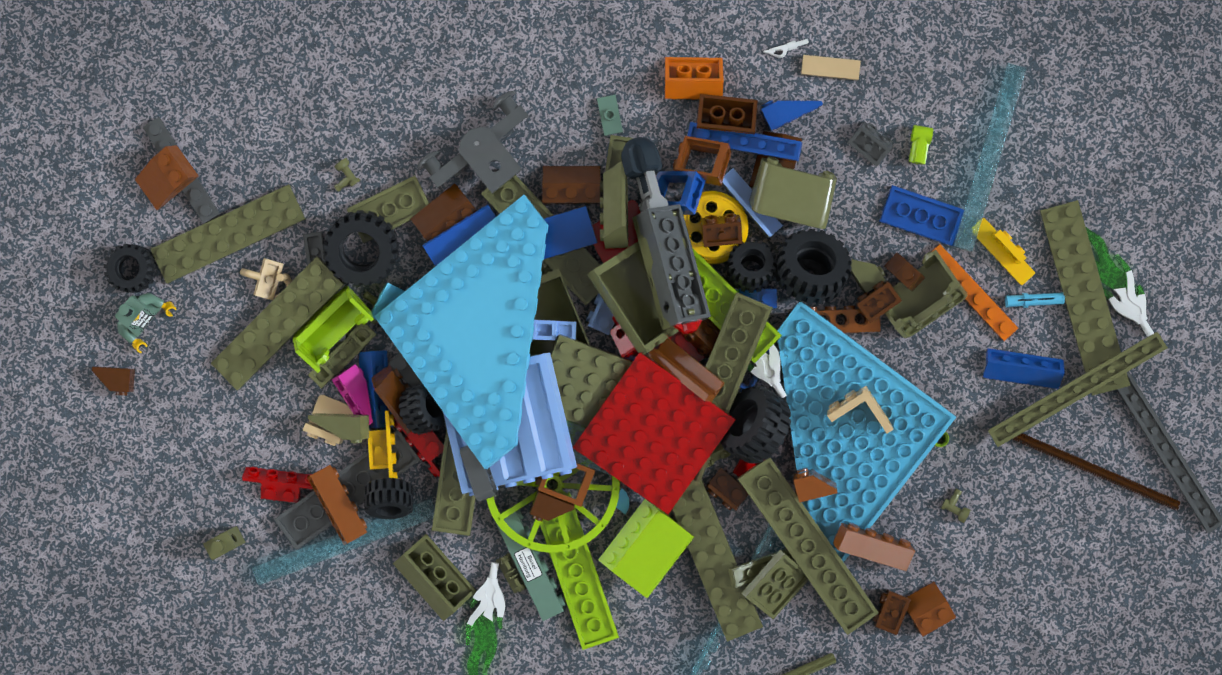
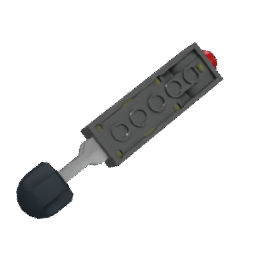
(664, 244)

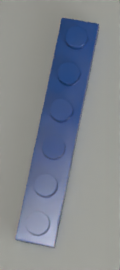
(751, 143)

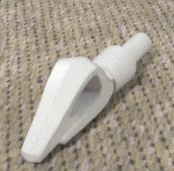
(784, 48)

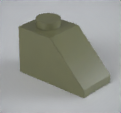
(866, 274)

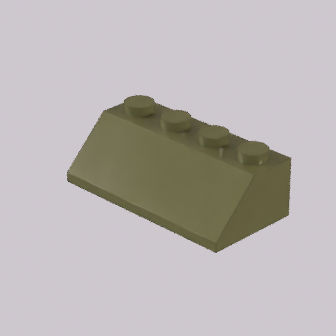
(614, 208)
(434, 577)

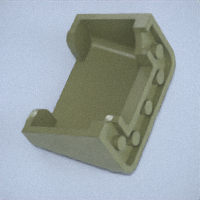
(793, 194)
(929, 300)

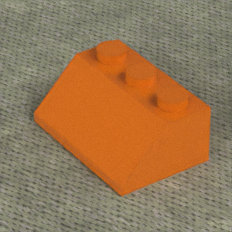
(693, 76)

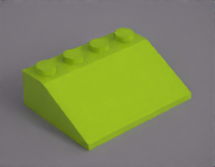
(646, 548)

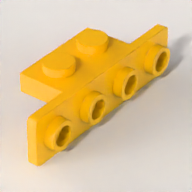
(1005, 252)
(380, 447)

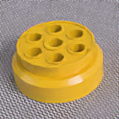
(723, 203)

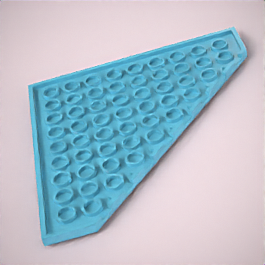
(472, 328)
(854, 450)

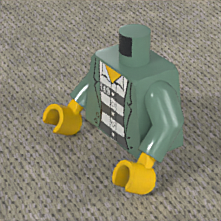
(137, 314)

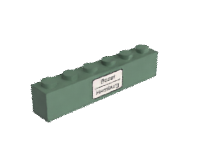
(533, 569)

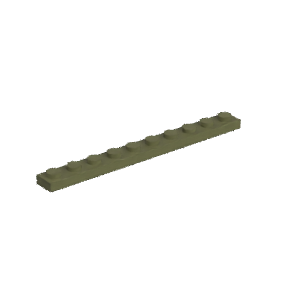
(1077, 389)

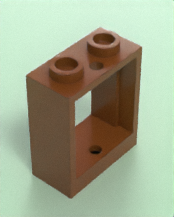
(709, 146)
(584, 486)

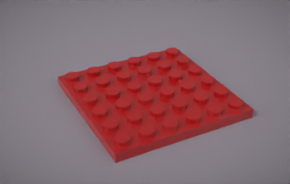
(653, 433)

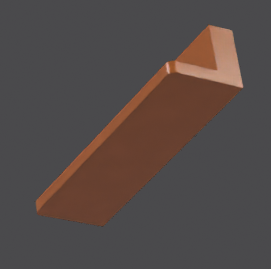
(687, 370)

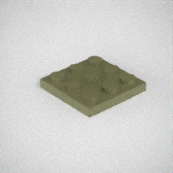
(775, 584)

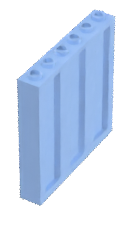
(543, 434)

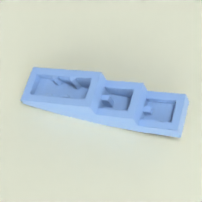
(550, 329)

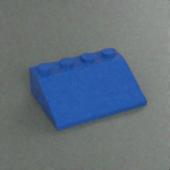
(455, 236)

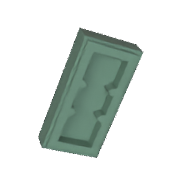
(609, 115)

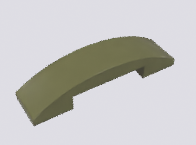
(343, 355)

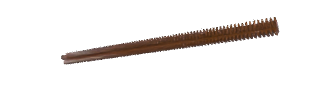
(1091, 468)

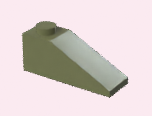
(345, 426)

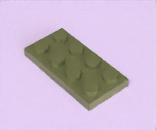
(395, 204)

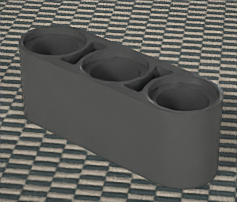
(480, 478)

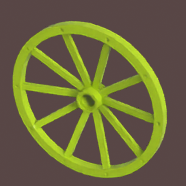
(600, 524)

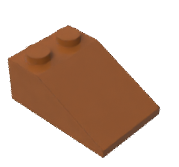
(165, 176)

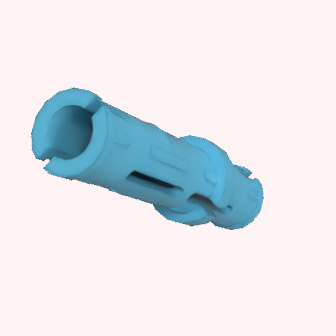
(1055, 298)

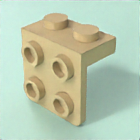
(329, 406)

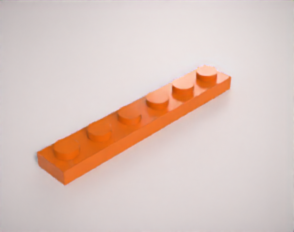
(979, 300)

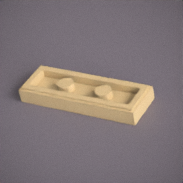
(830, 67)

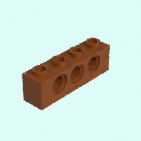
(850, 325)

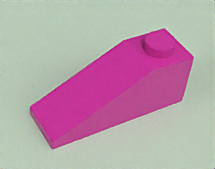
(354, 390)

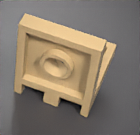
(852, 400)

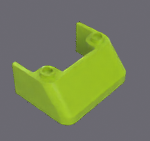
(329, 326)

